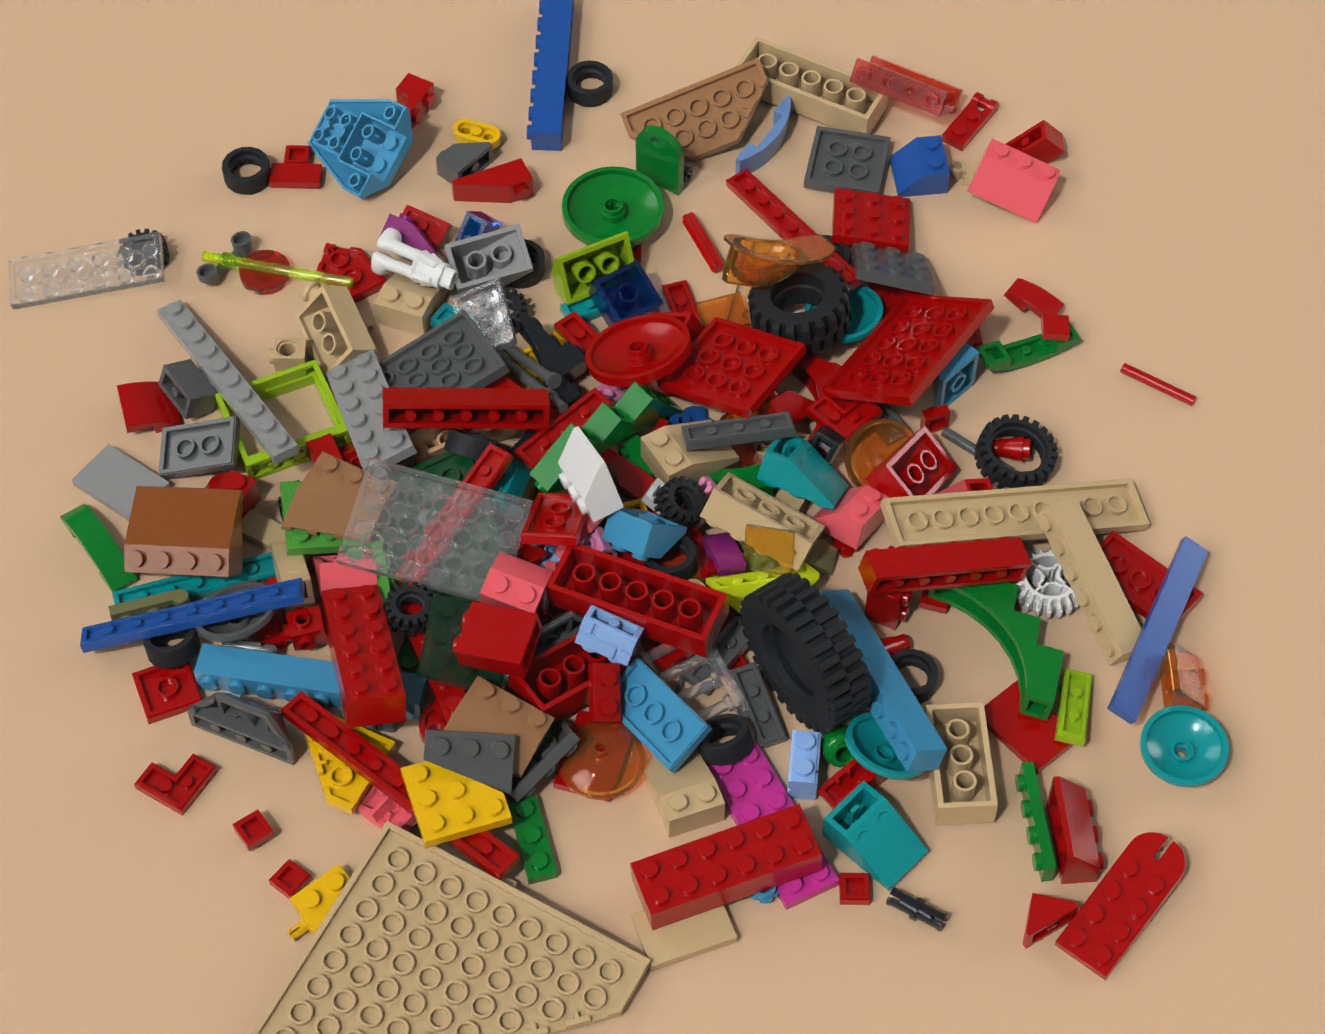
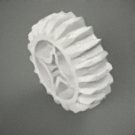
(1051, 591)

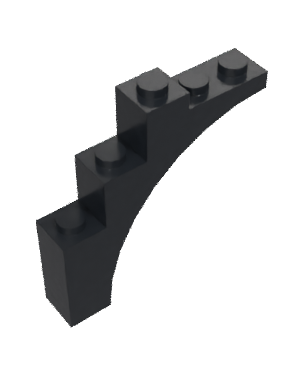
(558, 358)

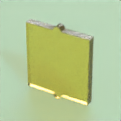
(769, 549)

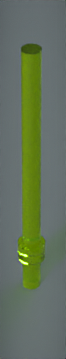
(229, 260)

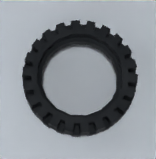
(1014, 427)

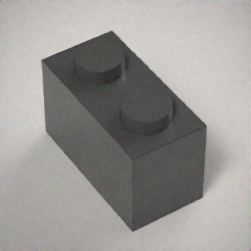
(188, 388)

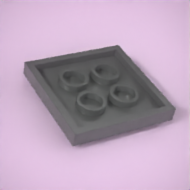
(846, 160)
(892, 267)

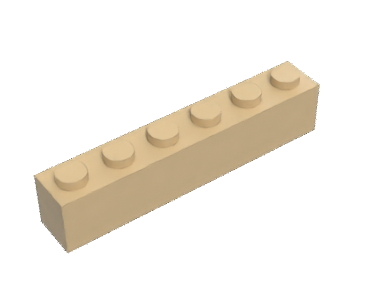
(1090, 578)

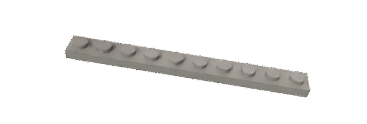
(228, 382)

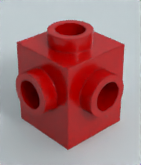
(305, 628)

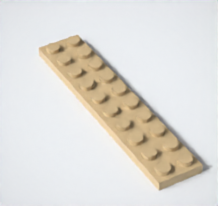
(1009, 512)

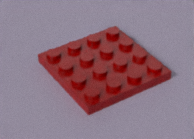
(733, 367)

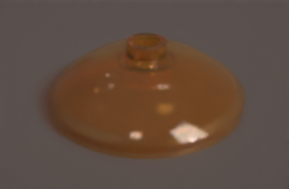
(872, 441)
(607, 772)

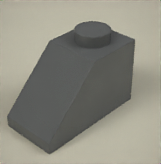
(464, 159)

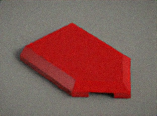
(352, 264)

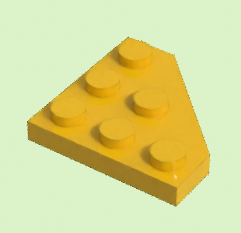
(341, 784)
(452, 804)

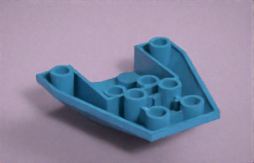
(363, 142)

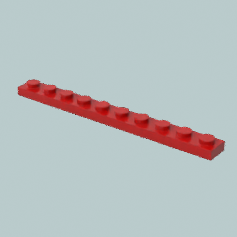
(386, 776)

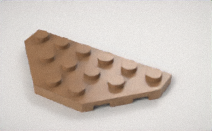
(707, 113)

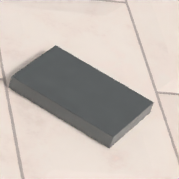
(199, 448)

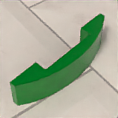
(1024, 351)
(99, 546)

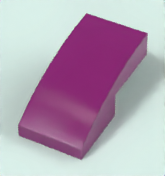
(724, 553)

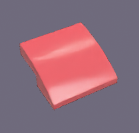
(380, 808)

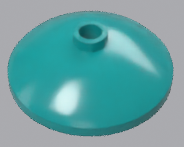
(865, 313)
(1184, 731)
(873, 750)

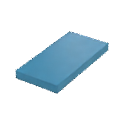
(659, 715)

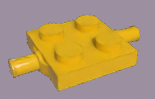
(316, 900)

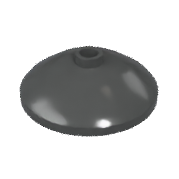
(237, 628)

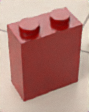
(497, 639)

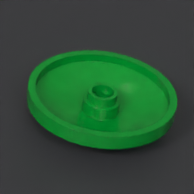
(610, 203)

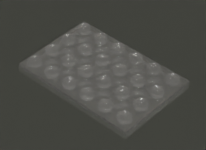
(430, 529)

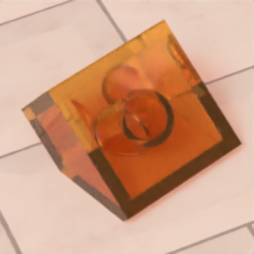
(1182, 678)

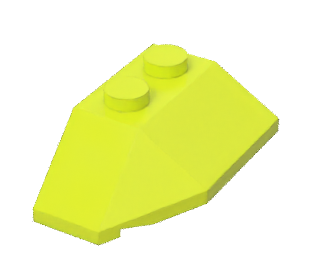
(742, 584)

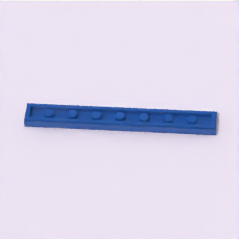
(192, 615)
(1157, 630)

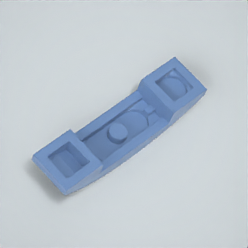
(755, 157)

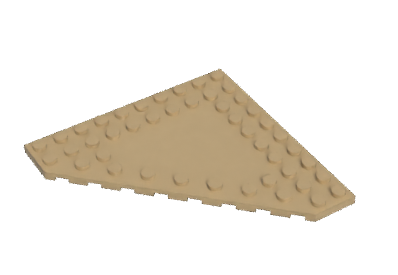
(447, 951)

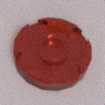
(263, 282)

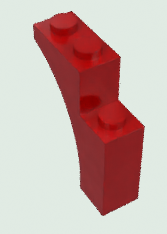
(814, 375)

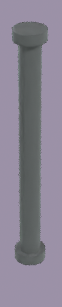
(551, 379)

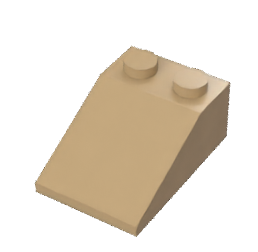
(407, 304)
(667, 455)
(687, 797)

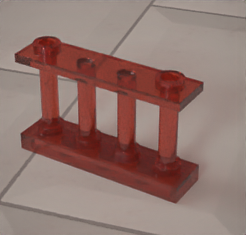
(906, 85)

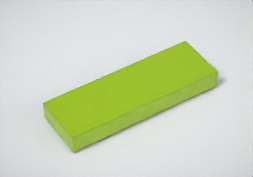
(1073, 707)

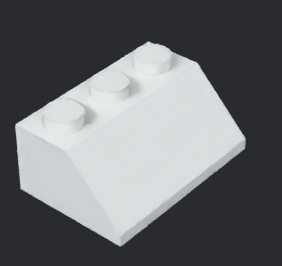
(587, 478)

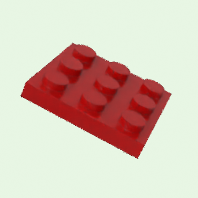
(871, 219)

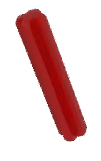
(703, 242)

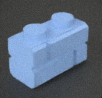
(609, 635)
(804, 764)

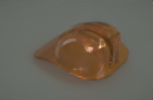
(767, 262)

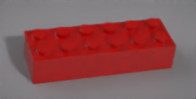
(664, 605)
(363, 656)
(726, 866)

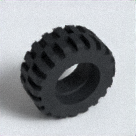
(807, 285)

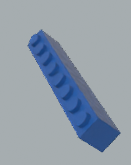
(551, 74)

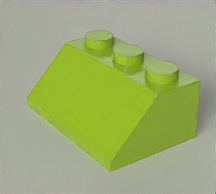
(578, 269)

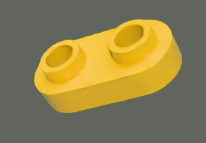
(474, 131)

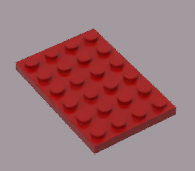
(908, 349)

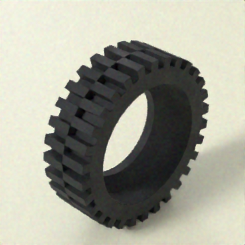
(805, 652)

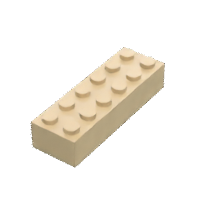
(816, 88)

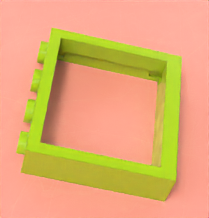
(277, 384)

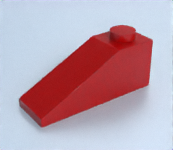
(496, 185)

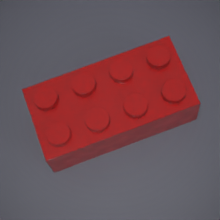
(558, 679)

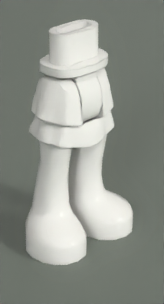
(425, 269)

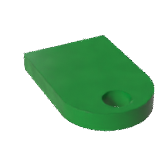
(660, 158)

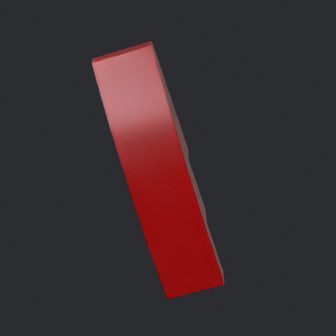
(845, 781)

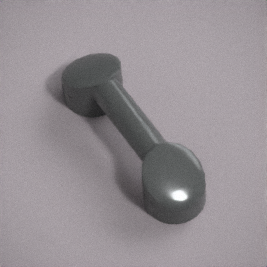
(242, 246)

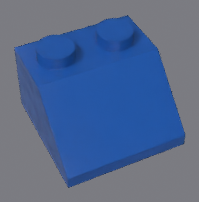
(920, 167)

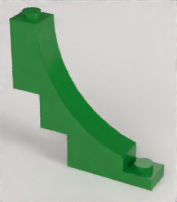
(608, 425)

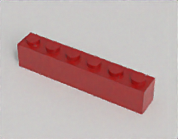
(465, 408)
(944, 565)

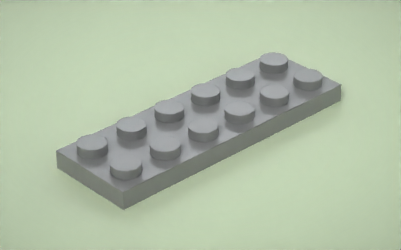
(359, 397)

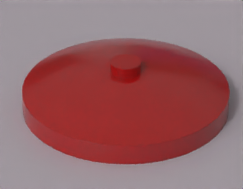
(638, 350)

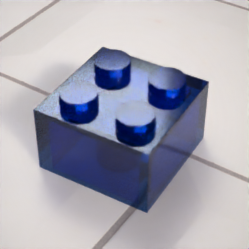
(625, 294)

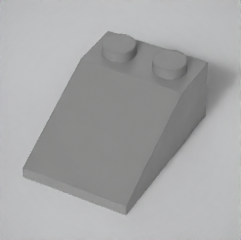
(489, 257)

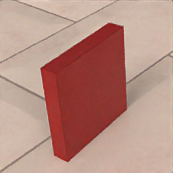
(166, 691)

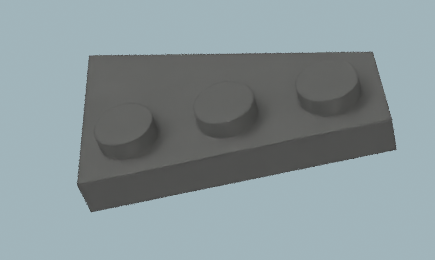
(474, 755)
(544, 765)

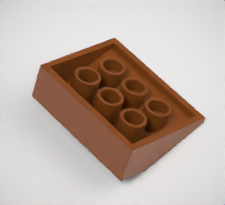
(185, 531)

